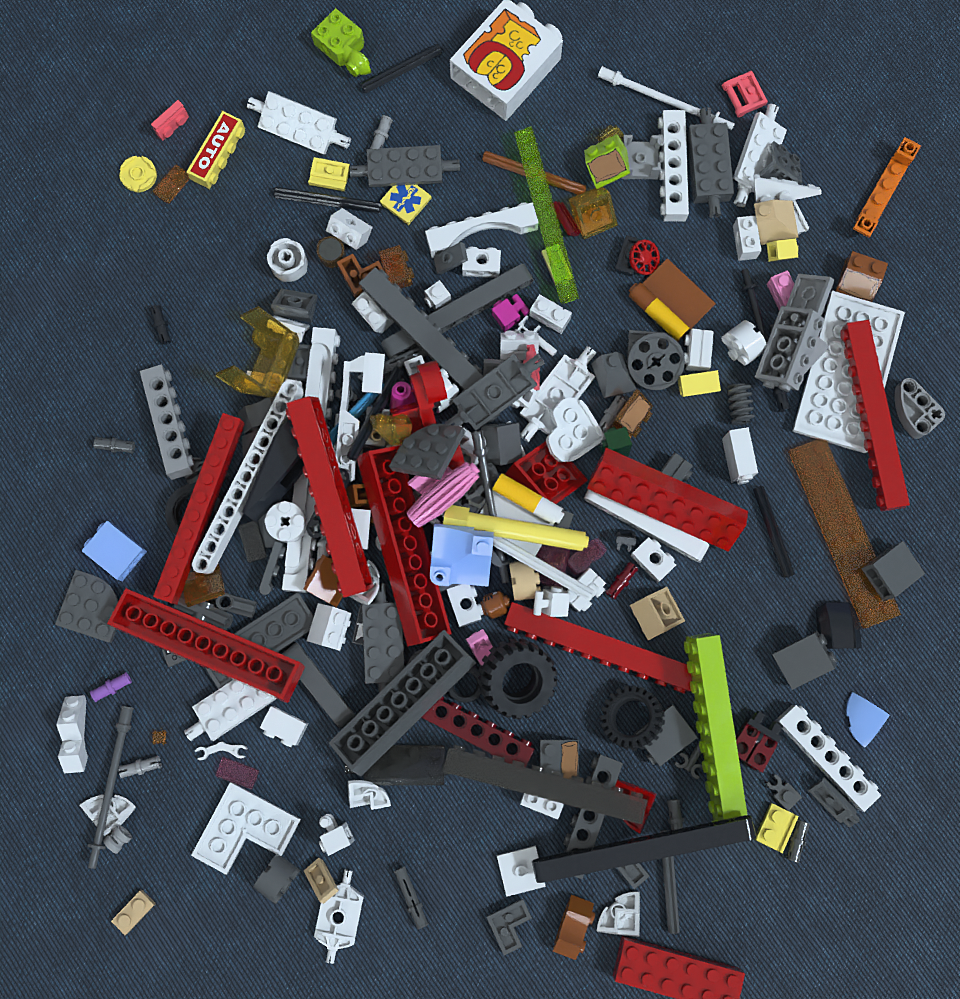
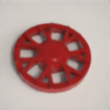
(644, 257)

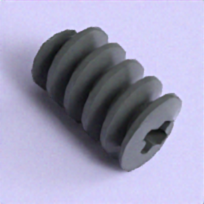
(740, 403)

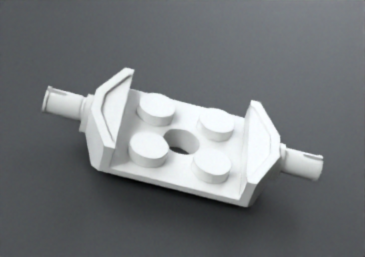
(342, 934)

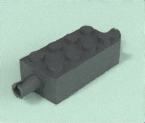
(710, 163)

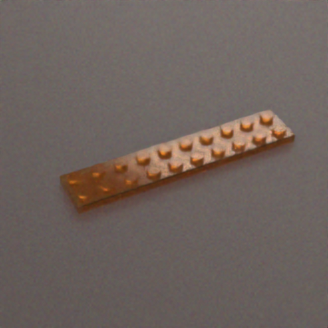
(841, 529)

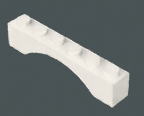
(516, 219)

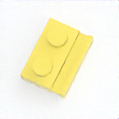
(329, 174)
(776, 827)

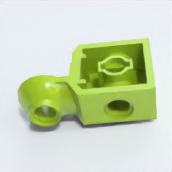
(342, 42)

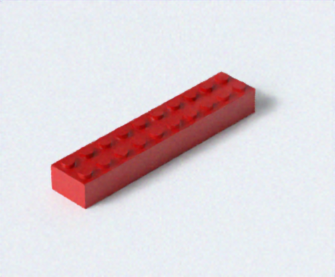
(330, 496)
(403, 547)
(206, 645)

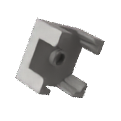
(643, 158)

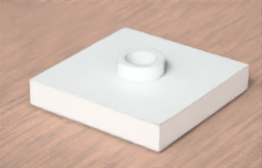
(518, 870)

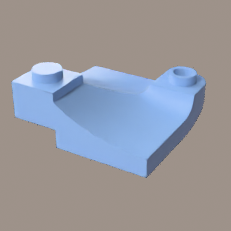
(461, 555)

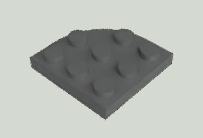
(428, 451)
(88, 607)

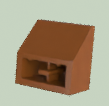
(324, 582)

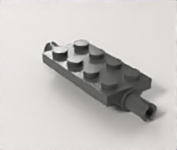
(404, 166)
(495, 391)
(382, 640)

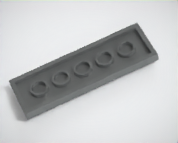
(275, 629)

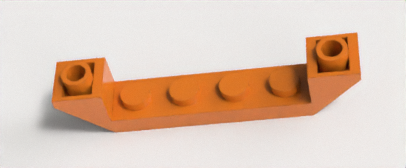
(885, 187)

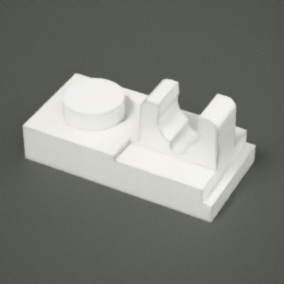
(294, 326)

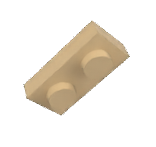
(321, 880)
(133, 912)

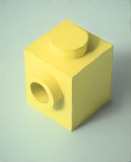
(782, 250)

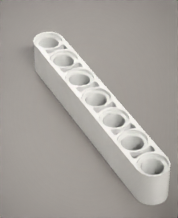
(676, 539)

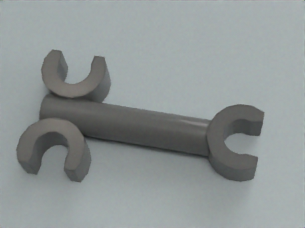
(689, 764)

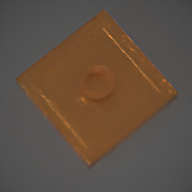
(203, 587)

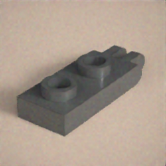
(834, 802)

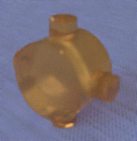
(159, 737)

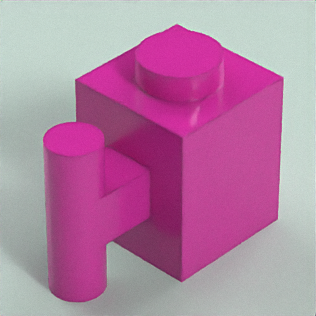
(507, 314)

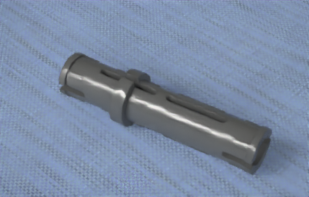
(398, 361)
(420, 920)

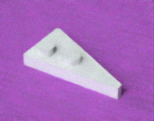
(782, 189)

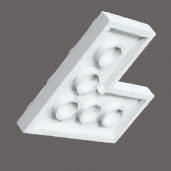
(242, 817)

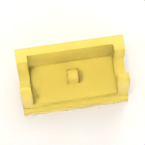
(699, 383)

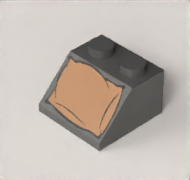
(559, 756)

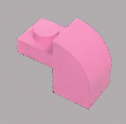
(479, 645)

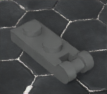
(272, 568)

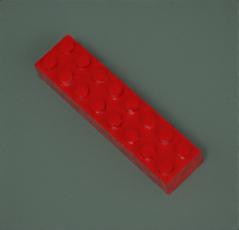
(668, 499)

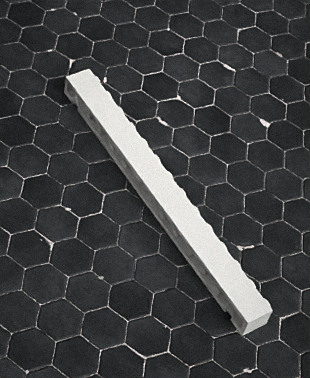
(318, 384)

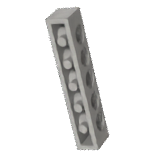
(151, 380)

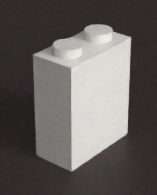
(740, 455)

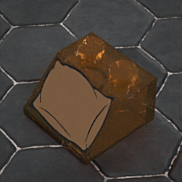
(633, 414)

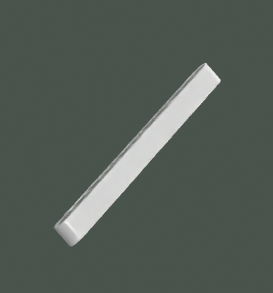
(239, 483)

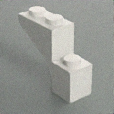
(71, 730)

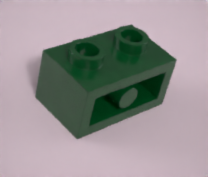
(616, 440)

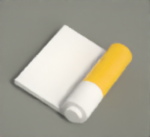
(522, 504)

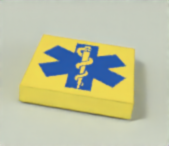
(405, 201)

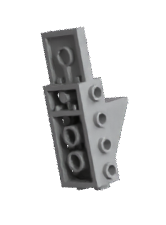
(794, 338)

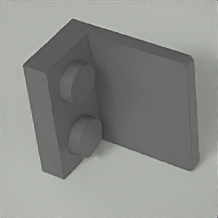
(783, 166)

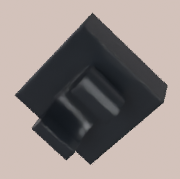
(625, 537)

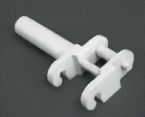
(546, 346)

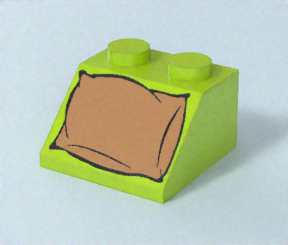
(607, 161)

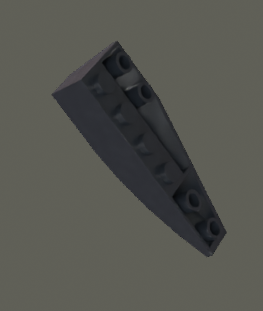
(277, 473)

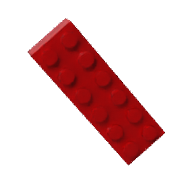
(675, 972)

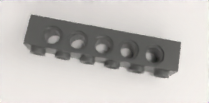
(612, 768)

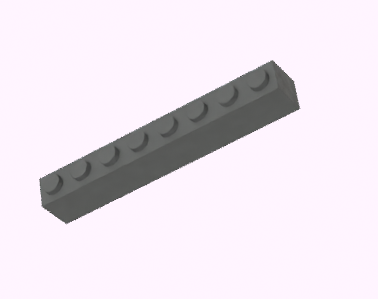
(419, 329)

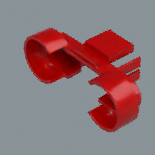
(427, 389)

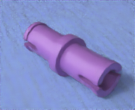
(110, 687)

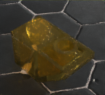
(392, 428)

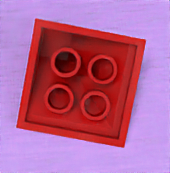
(546, 475)

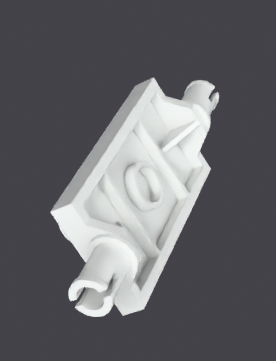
(297, 123)
(757, 151)
(566, 380)
(226, 709)

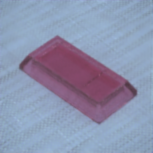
(237, 773)

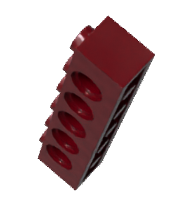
(524, 747)

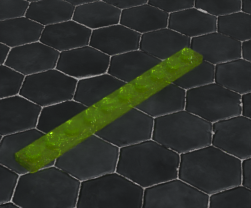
(546, 215)

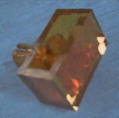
(395, 266)

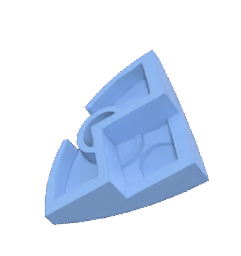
(864, 719)

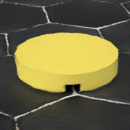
(138, 174)

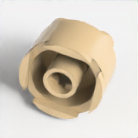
(523, 581)

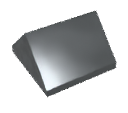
(294, 305)
(503, 443)

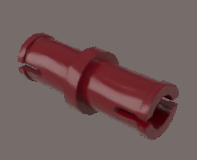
(621, 580)

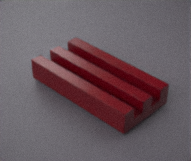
(566, 219)

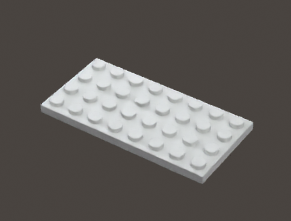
(827, 401)

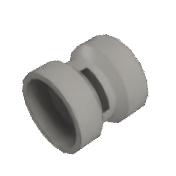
(117, 839)

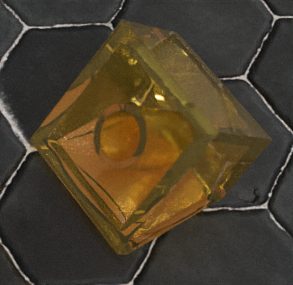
(593, 212)

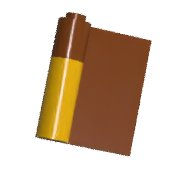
(671, 300)

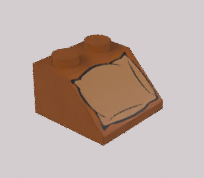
(861, 276)

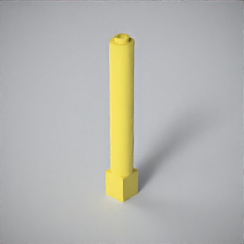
(517, 529)

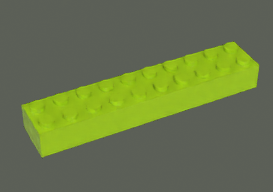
(715, 726)

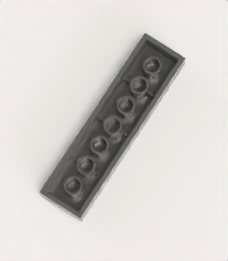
(401, 703)

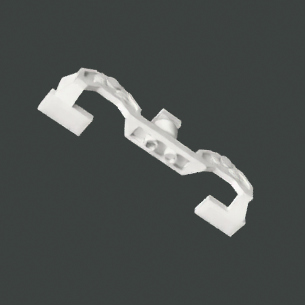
(372, 368)

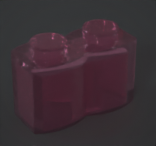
(582, 559)

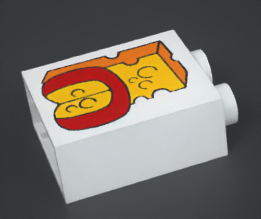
(506, 57)

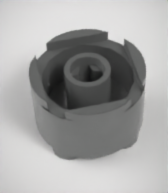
(276, 878)

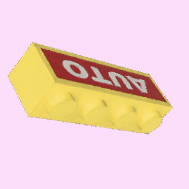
(216, 150)

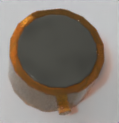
(330, 251)

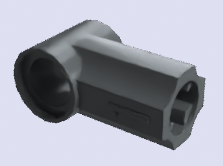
(238, 605)

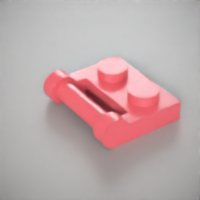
(749, 90)

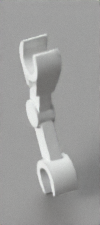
(221, 746)

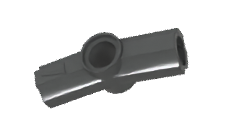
(206, 612)

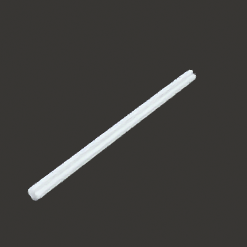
(539, 565)

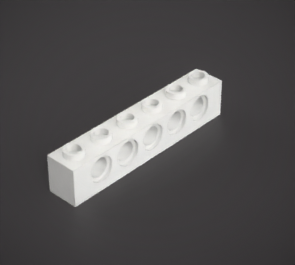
(675, 121)
(868, 790)

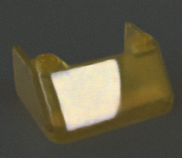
(274, 361)

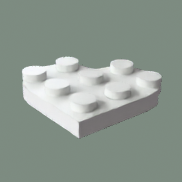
(573, 431)

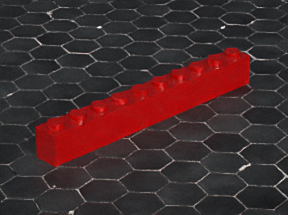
(874, 416)
(199, 509)
(599, 646)

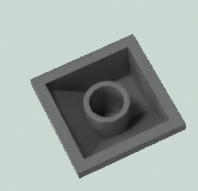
(613, 375)

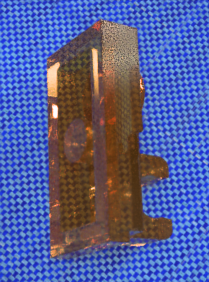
(171, 184)

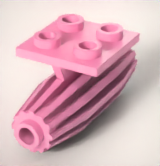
(440, 494)

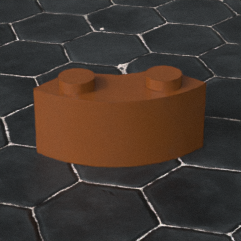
(573, 927)

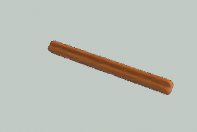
(517, 167)

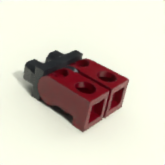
(757, 742)

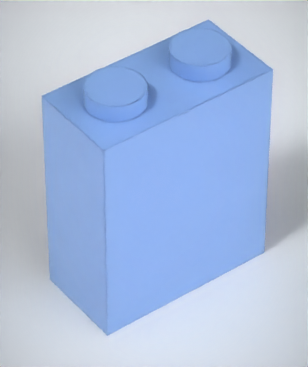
(113, 550)

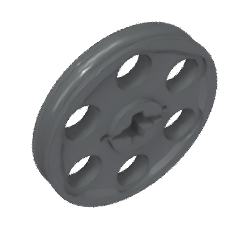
(646, 358)

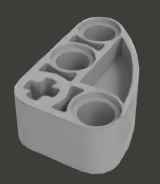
(913, 414)

